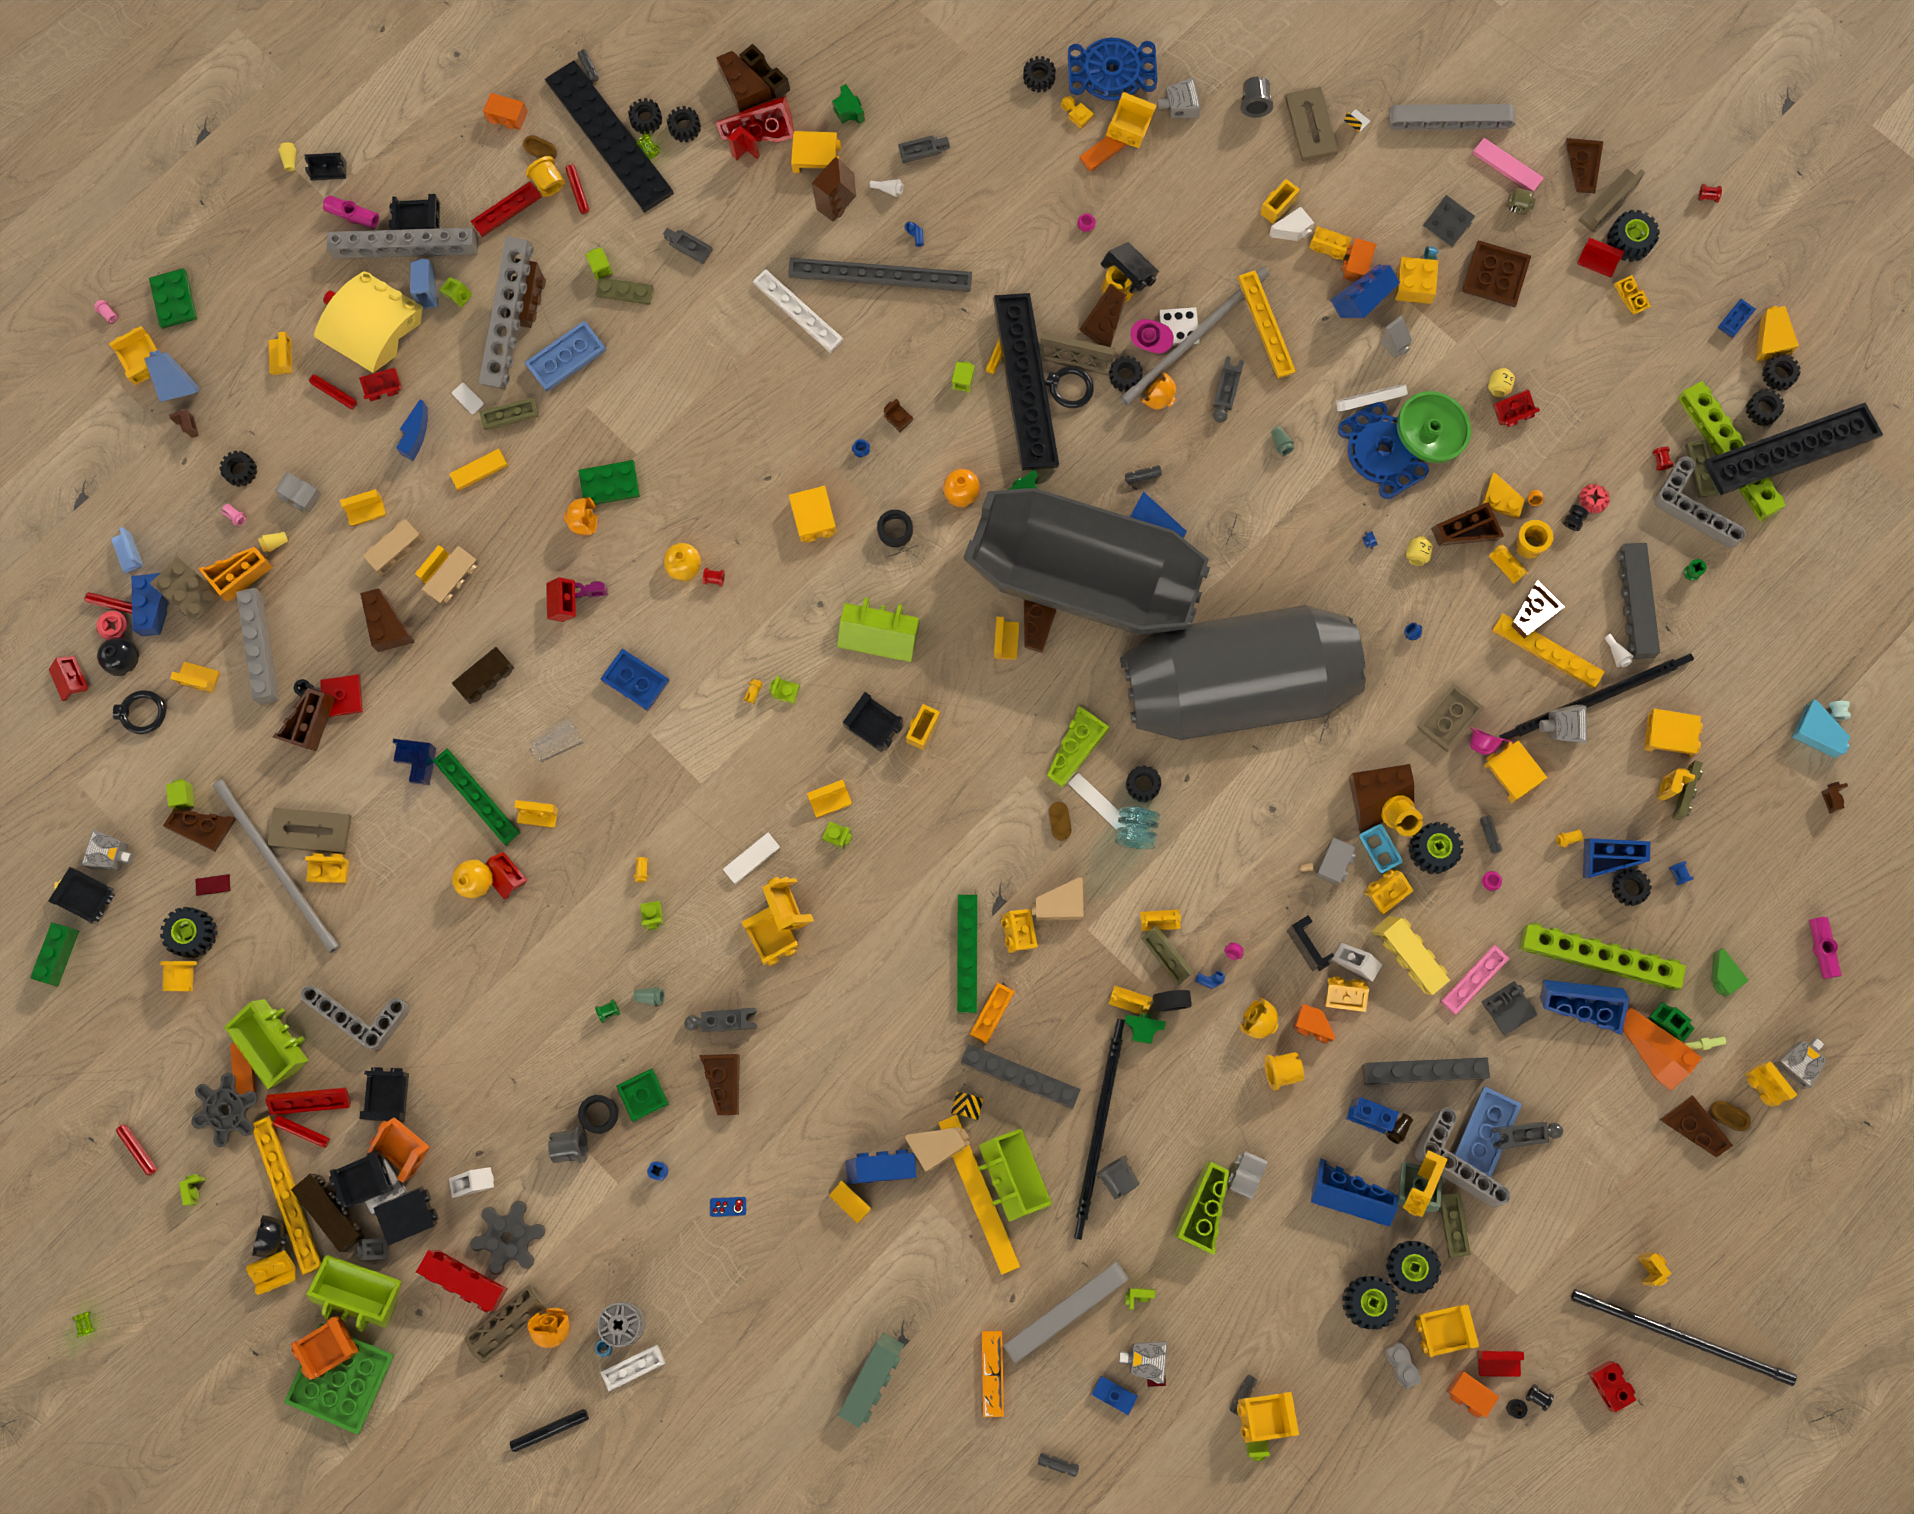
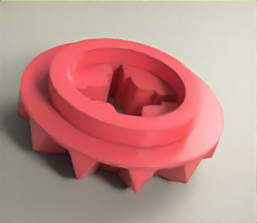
(1588, 503)
(103, 624)

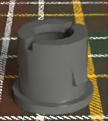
(1256, 97)
(568, 1146)
(1118, 1177)

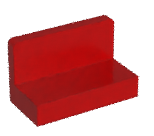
(741, 142)
(1600, 257)
(67, 676)
(505, 875)
(1500, 1363)

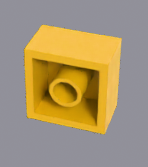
(1416, 280)

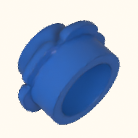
(861, 443)
(1369, 540)
(1413, 631)

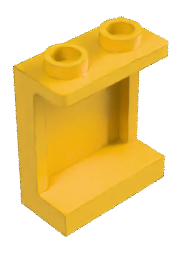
(1131, 120)
(814, 149)
(131, 352)
(813, 514)
(1673, 732)
(1515, 770)
(784, 905)
(767, 938)
(1431, 1170)
(1446, 1330)
(1267, 1417)

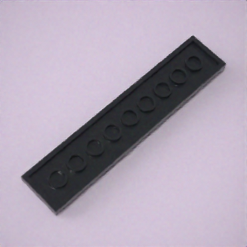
(609, 136)
(1026, 381)
(1792, 448)

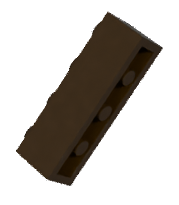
(327, 1213)

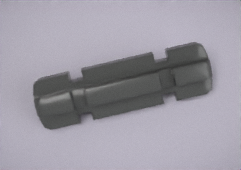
(588, 66)
(1143, 474)
(1491, 834)
(1244, 1392)
(1058, 1464)

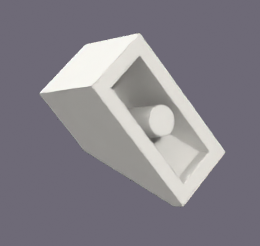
(1293, 226)
(1357, 961)
(471, 1182)

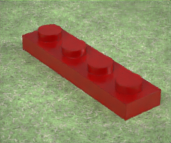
(505, 209)
(308, 1101)

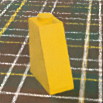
(1775, 334)

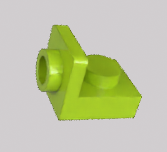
(455, 291)
(784, 690)
(837, 835)
(651, 915)
(188, 1191)
(1142, 1294)
(1258, 1450)

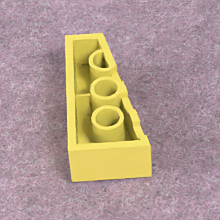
(1412, 954)

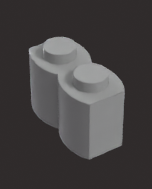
(297, 492)
(1247, 1175)
(1404, 1371)

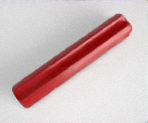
(577, 189)
(333, 391)
(108, 602)
(301, 1131)
(136, 1150)

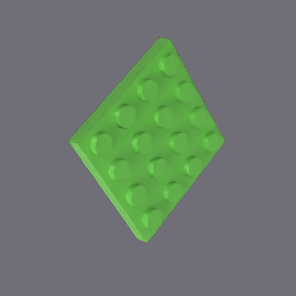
(345, 1392)

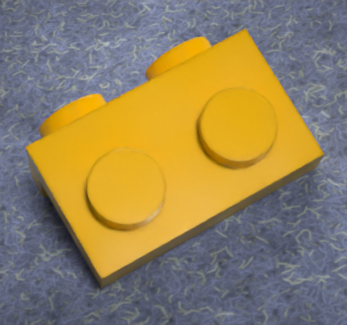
(1656, 1266)

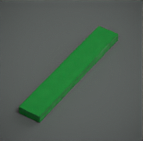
(476, 797)

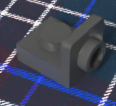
(372, 1249)

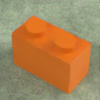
(505, 111)
(1360, 259)
(1473, 1394)

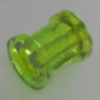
(644, 146)
(78, 1321)

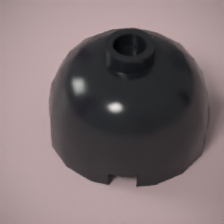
(117, 656)
(269, 1237)

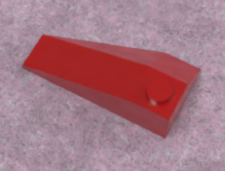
(765, 122)

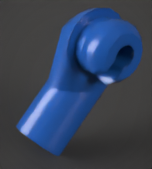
(916, 231)
(1212, 981)

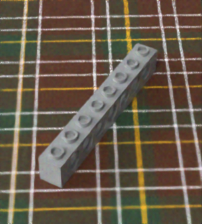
(402, 243)
(508, 267)

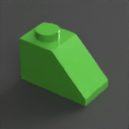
(1726, 974)

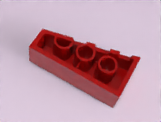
(462, 1280)

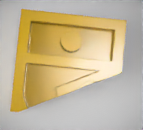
(1503, 497)

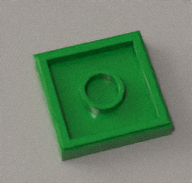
(642, 1095)

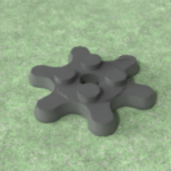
(213, 1115)
(521, 1236)

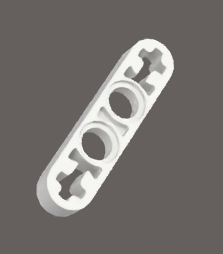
(1371, 397)

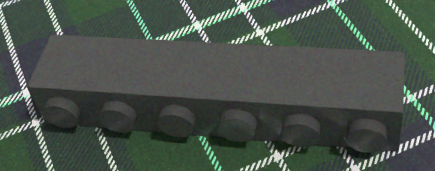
(1639, 600)
(1426, 1071)
(1020, 1076)

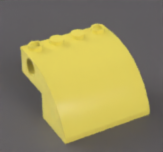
(367, 321)

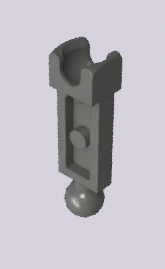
(1227, 389)
(722, 1020)
(1526, 1134)

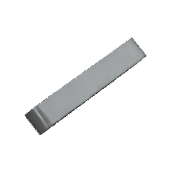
(1452, 116)
(1065, 1312)

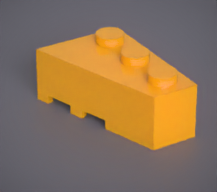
(236, 572)

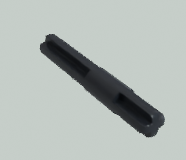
(549, 1430)

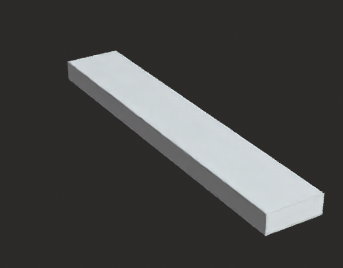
(798, 311)

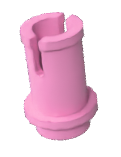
(103, 308)
(237, 518)

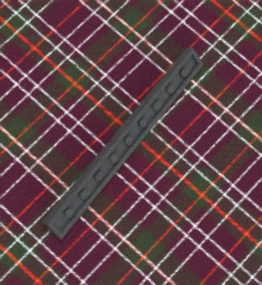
(880, 274)

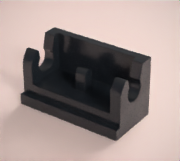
(325, 166)

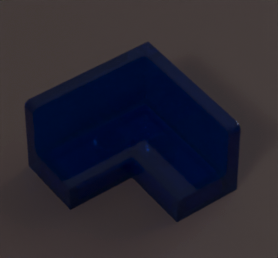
(419, 755)

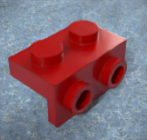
(381, 383)
(1515, 408)

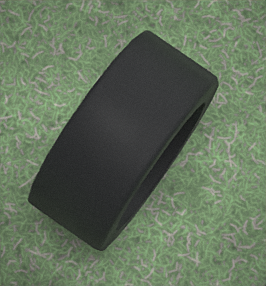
(895, 514)
(1172, 1000)
(582, 1114)

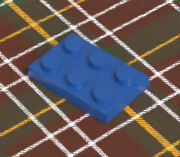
(635, 679)

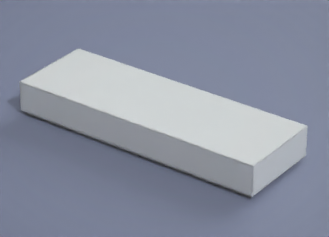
(751, 858)
(633, 1367)

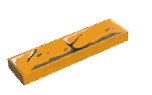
(992, 1374)

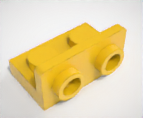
(1330, 243)
(1673, 783)
(536, 813)
(327, 869)
(1388, 890)
(1019, 930)
(1347, 994)
(272, 1272)

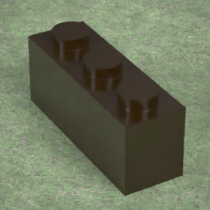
(483, 675)

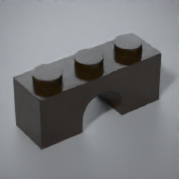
(772, 77)

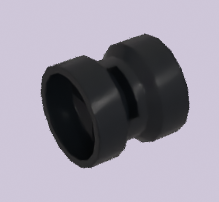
(1575, 517)

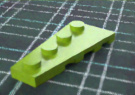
(1081, 739)

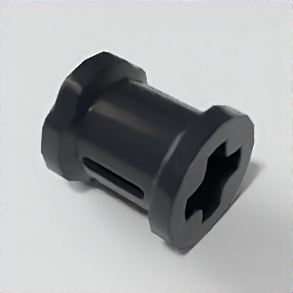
(303, 684)
(1539, 1397)

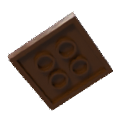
(1496, 273)

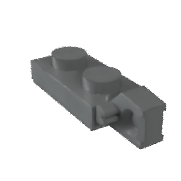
(922, 148)
(688, 245)

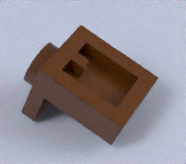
(897, 415)
(186, 422)
(1832, 797)

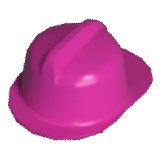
(1152, 336)
(1484, 742)

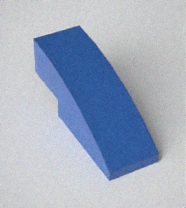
(414, 431)

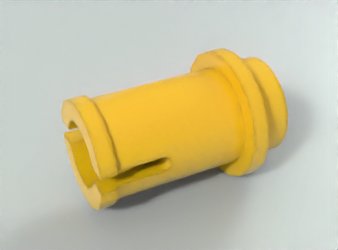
(753, 691)
(1565, 839)
(641, 870)

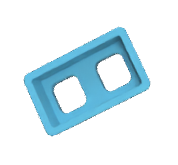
(1386, 846)

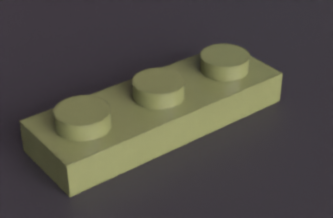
(624, 291)
(509, 414)
(1699, 453)
(1688, 792)
(1167, 955)
(1454, 1225)

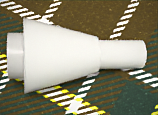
(892, 187)
(1620, 654)

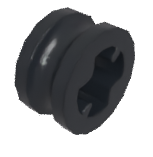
(1513, 1413)

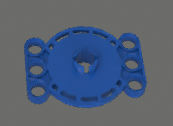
(1125, 58)
(1380, 465)

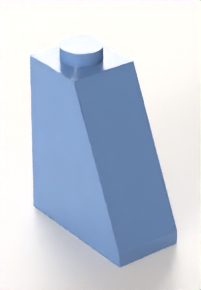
(423, 283)
(168, 376)

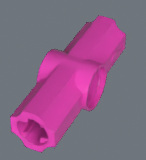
(359, 215)
(1827, 960)

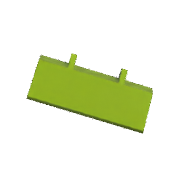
(878, 631)
(266, 1042)
(1014, 1175)
(354, 1292)

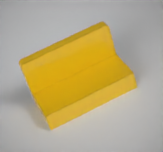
(280, 354)
(363, 507)
(432, 564)
(1006, 639)
(196, 677)
(829, 798)
(850, 1202)

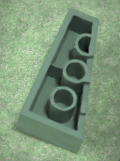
(871, 1379)

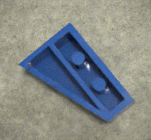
(1366, 292)
(1150, 512)
(147, 606)
(1611, 855)
(880, 1167)

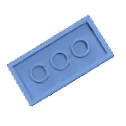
(565, 356)
(1477, 1138)

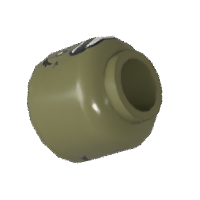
(1521, 201)

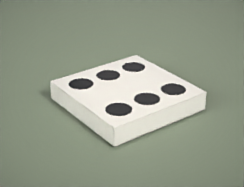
(1181, 322)

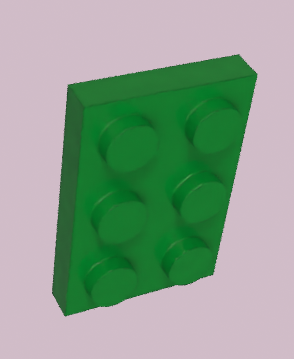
(173, 298)
(610, 482)

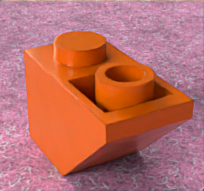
(1313, 1022)

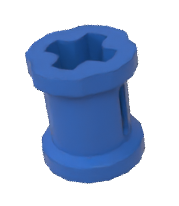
(1681, 873)
(652, 1167)

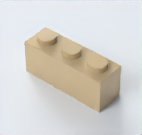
(393, 547)
(450, 576)

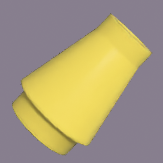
(288, 155)
(272, 541)

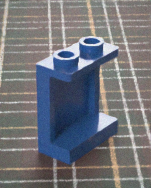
(1372, 1115)

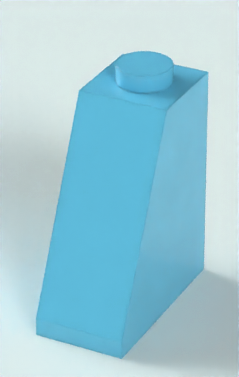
(1821, 731)

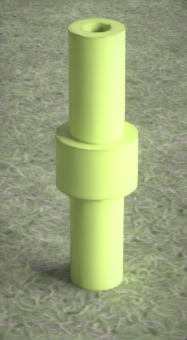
(1706, 1043)

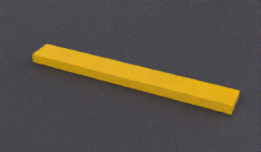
(982, 1204)
(289, 1205)

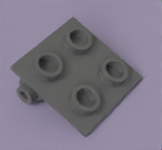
(1449, 220)
(1509, 1007)

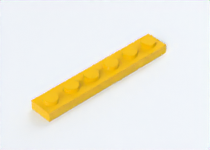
(1266, 324)
(1550, 653)

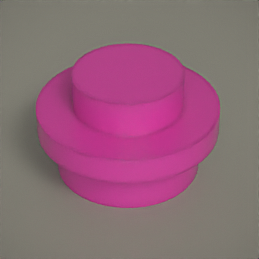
(1086, 222)
(1491, 881)
(1234, 951)

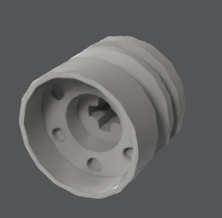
(633, 1324)

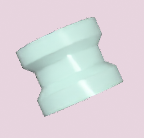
(1840, 710)

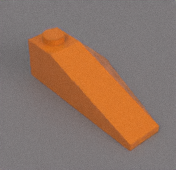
(1663, 1053)

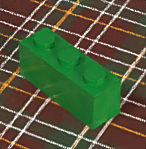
(54, 954)

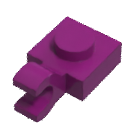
(594, 589)

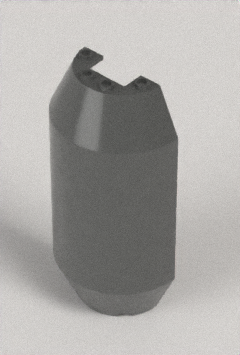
(1087, 561)
(1244, 672)

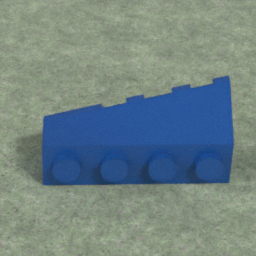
(1587, 1003)
(1352, 1195)

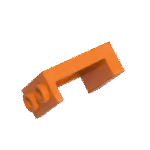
(399, 1147)
(324, 1348)

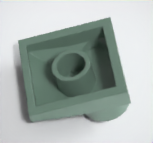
(1410, 1179)

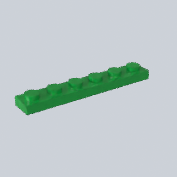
(967, 954)

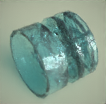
(1138, 826)

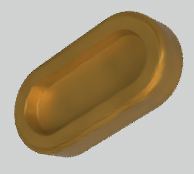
(539, 147)
(1060, 821)
(1730, 1115)

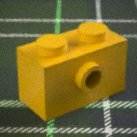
(1279, 201)
(923, 727)

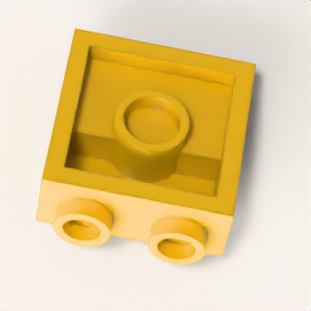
(1769, 1084)

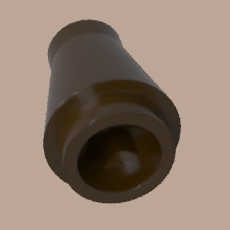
(1400, 1129)

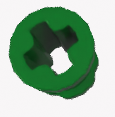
(1697, 564)
(607, 1010)

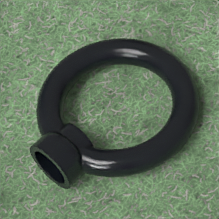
(1053, 380)
(121, 712)

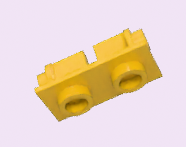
(1508, 563)
(1163, 919)
(1130, 1000)

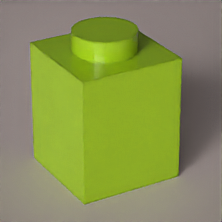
(599, 263)
(963, 376)
(180, 794)

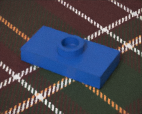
(1736, 318)
(1114, 1395)

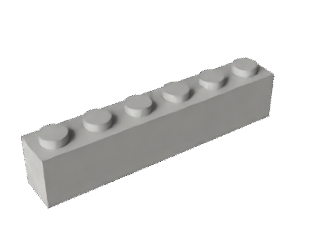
(257, 646)

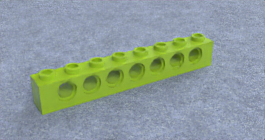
(1710, 431)
(1673, 969)

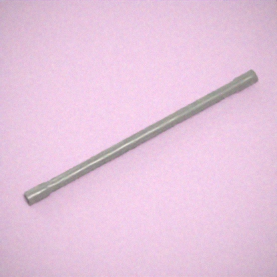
(1135, 390)
(325, 936)

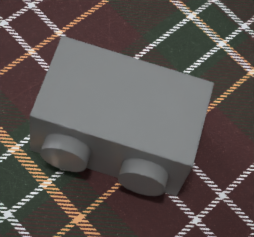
(1335, 862)

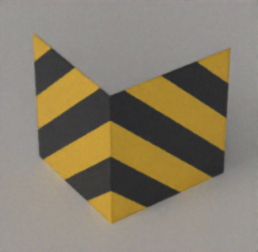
(1356, 120)
(967, 1105)

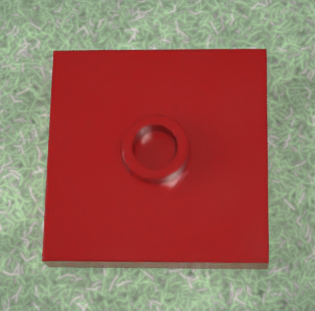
(346, 693)

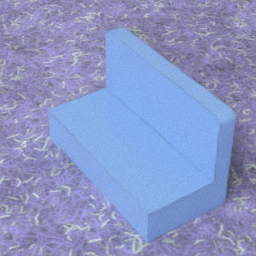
(126, 551)

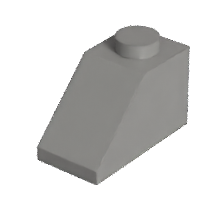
(1396, 338)

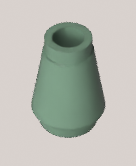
(1282, 441)
(650, 996)

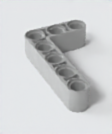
(1694, 508)
(352, 1020)
(1455, 1164)

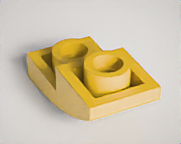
(1631, 295)

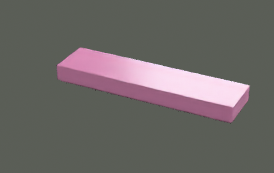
(1508, 165)
(1474, 980)

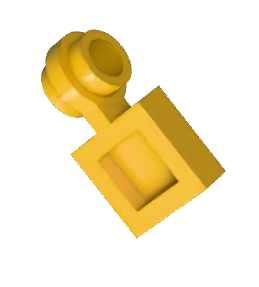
(1079, 115)

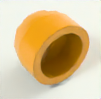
(1535, 502)

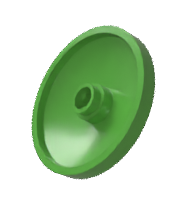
(1433, 427)

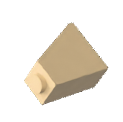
(1061, 903)
(937, 1146)

